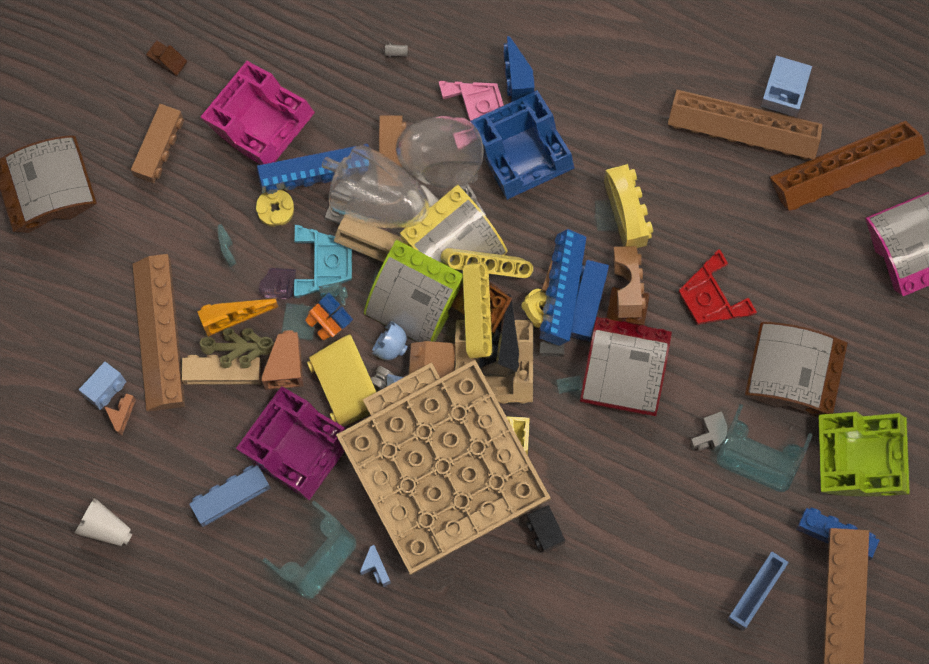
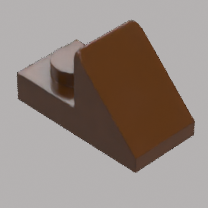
(167, 57)

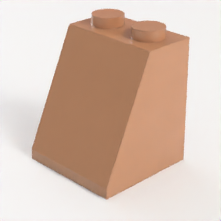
(284, 363)

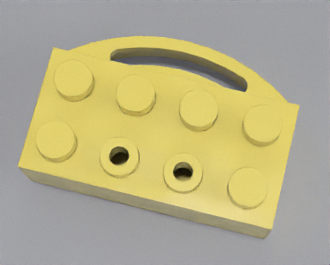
(626, 207)

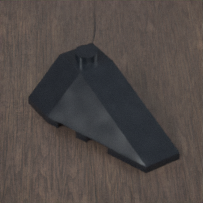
(505, 348)

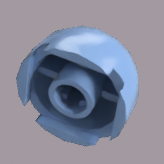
(391, 342)

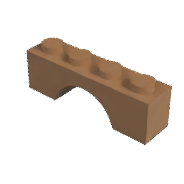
(629, 298)

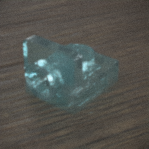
(334, 289)

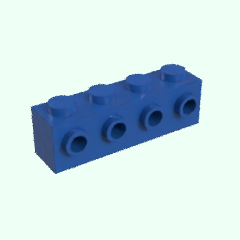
(588, 299)
(818, 526)

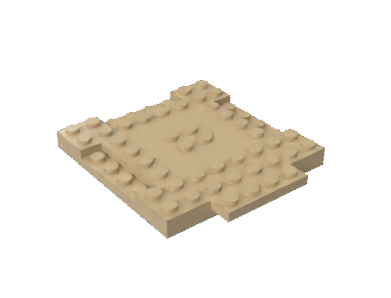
(441, 463)

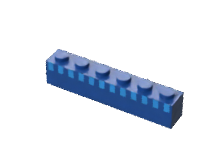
(298, 171)
(563, 287)

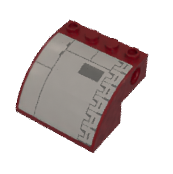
(626, 366)

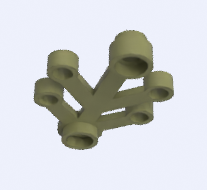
(260, 346)

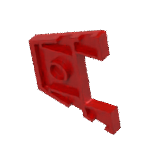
(707, 300)

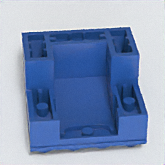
(523, 145)

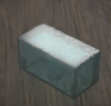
(569, 384)

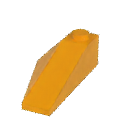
(225, 315)

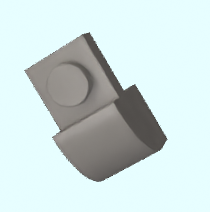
(715, 433)

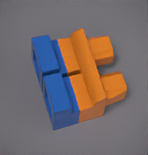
(332, 324)

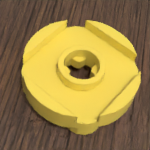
(277, 217)
(531, 306)

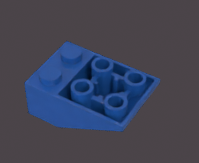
(517, 72)

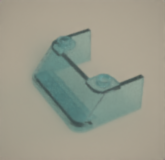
(757, 460)
(324, 563)

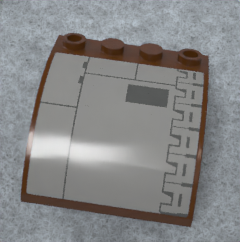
(45, 183)
(796, 368)

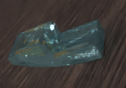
(225, 242)

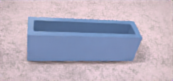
(229, 495)
(757, 591)

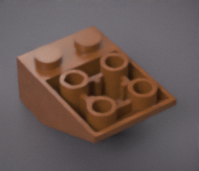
(498, 304)

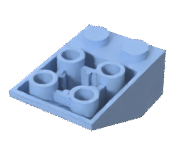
(786, 86)

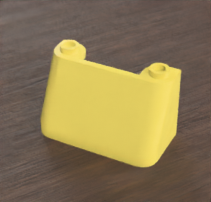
(343, 380)

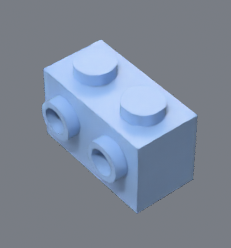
(102, 385)

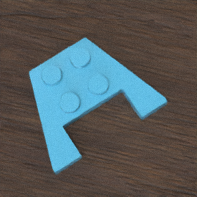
(331, 261)

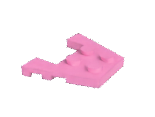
(478, 97)

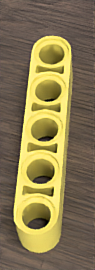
(495, 262)
(477, 310)

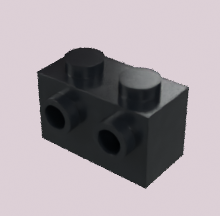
(545, 529)

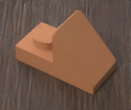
(120, 418)

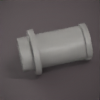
(396, 50)

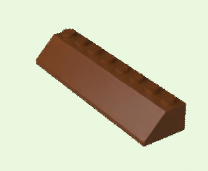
(848, 165)

